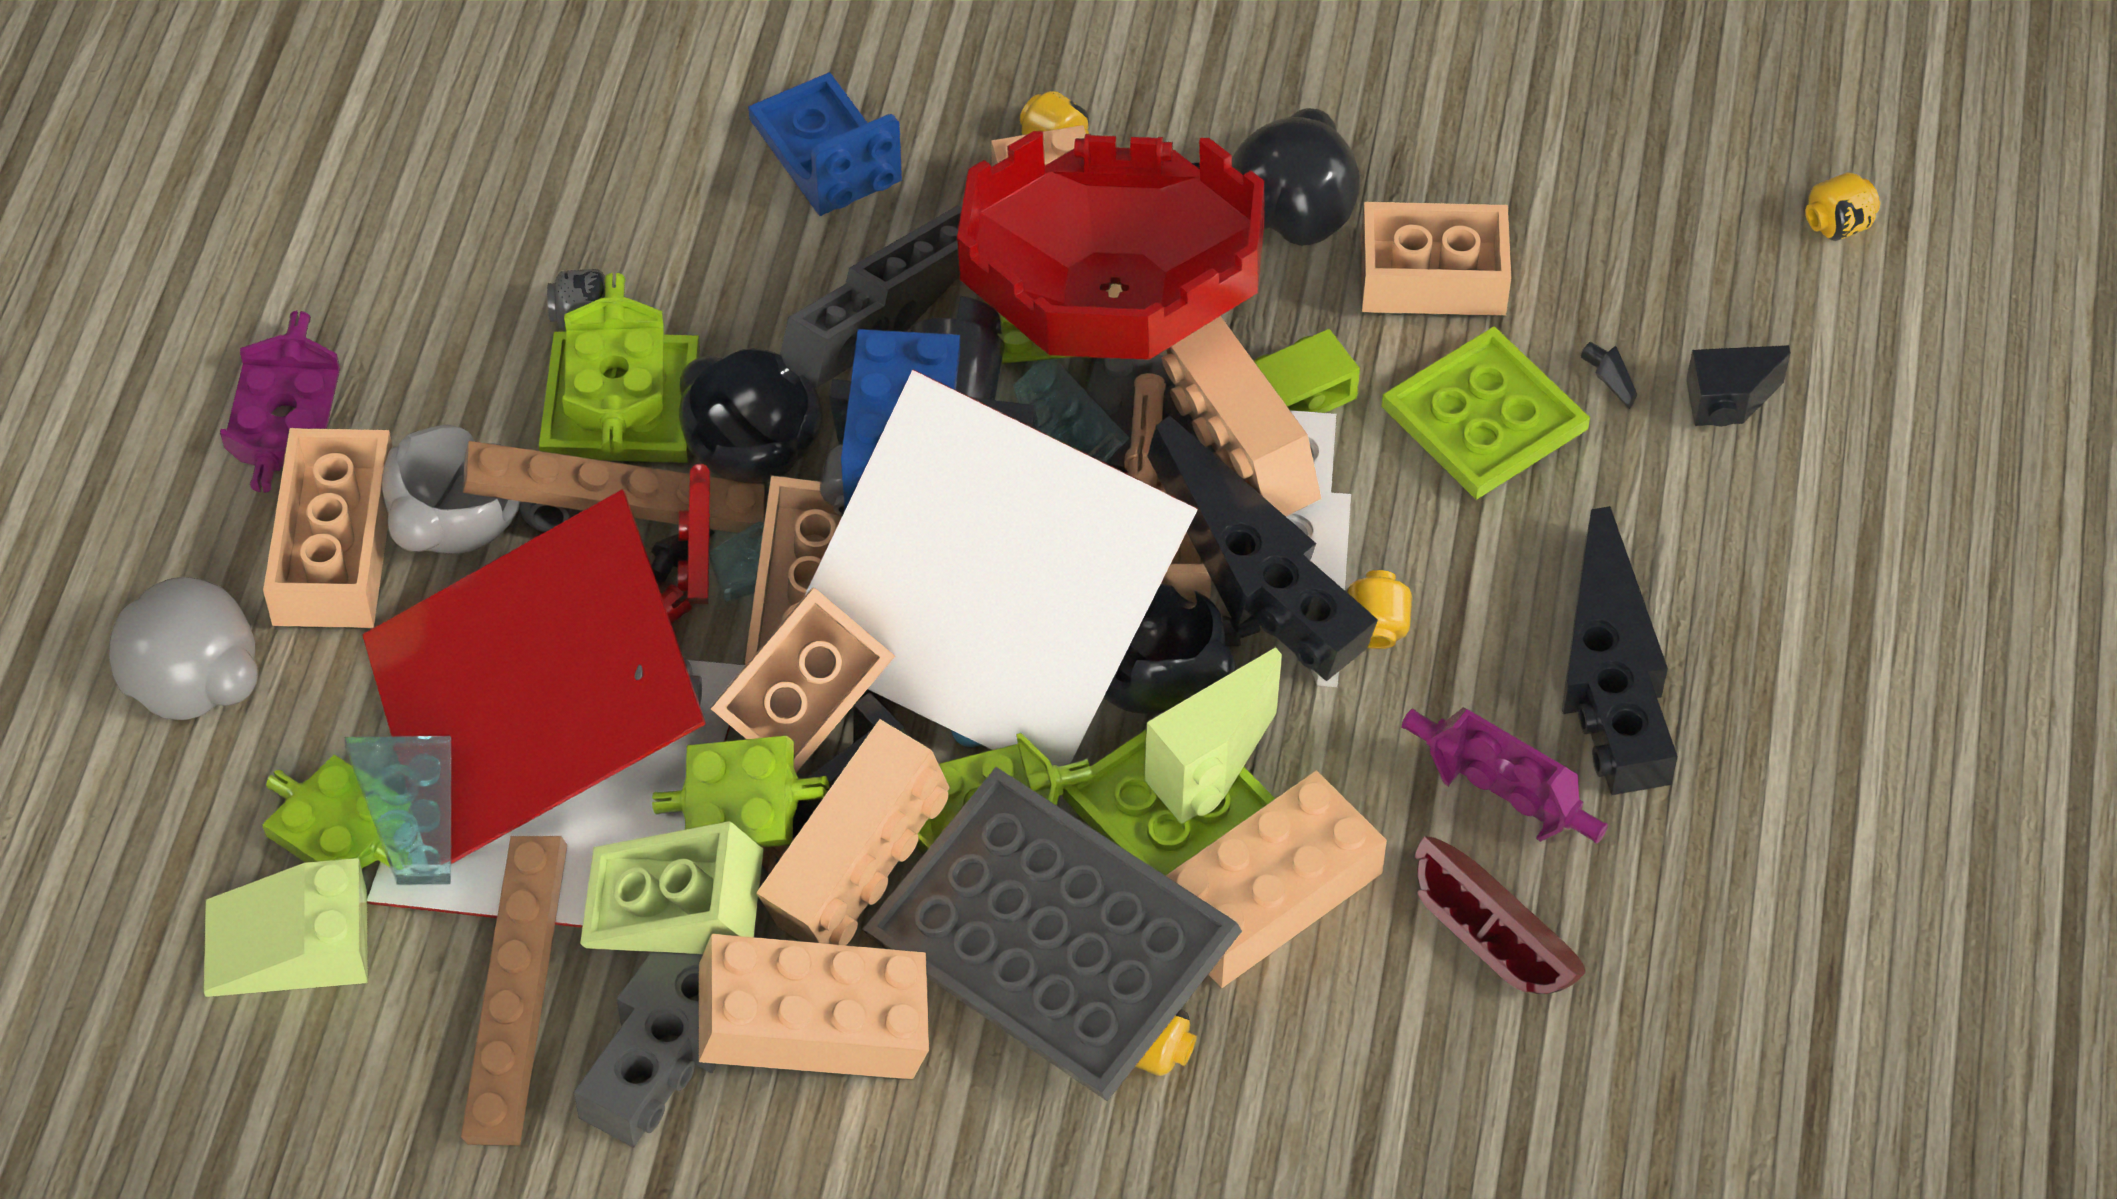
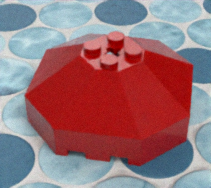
(1142, 217)

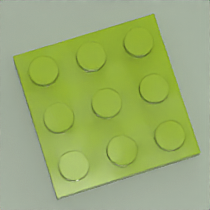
(1485, 412)
(655, 442)
(1138, 821)

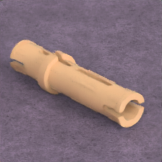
(1146, 415)

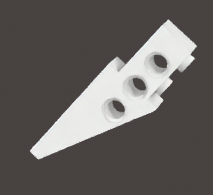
(1327, 518)

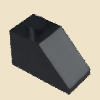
(1733, 382)

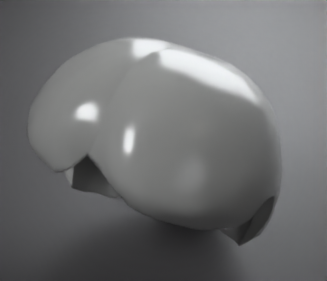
(427, 497)
(183, 649)

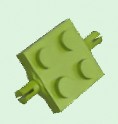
(743, 784)
(324, 816)

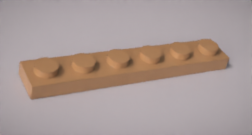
(583, 482)
(514, 991)

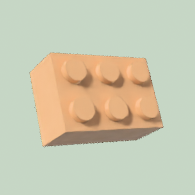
(1435, 258)
(803, 677)

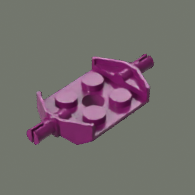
(273, 375)
(1507, 768)

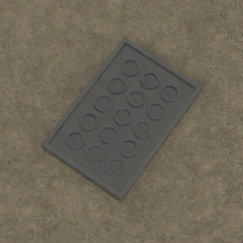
(1053, 932)

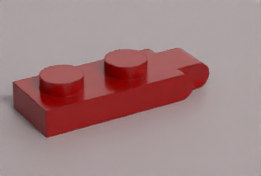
(695, 528)

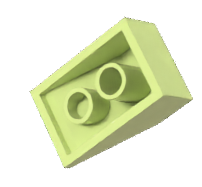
(1208, 738)
(673, 890)
(289, 931)

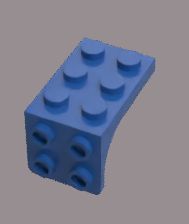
(829, 143)
(878, 378)

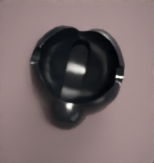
(1305, 173)
(748, 414)
(1171, 654)

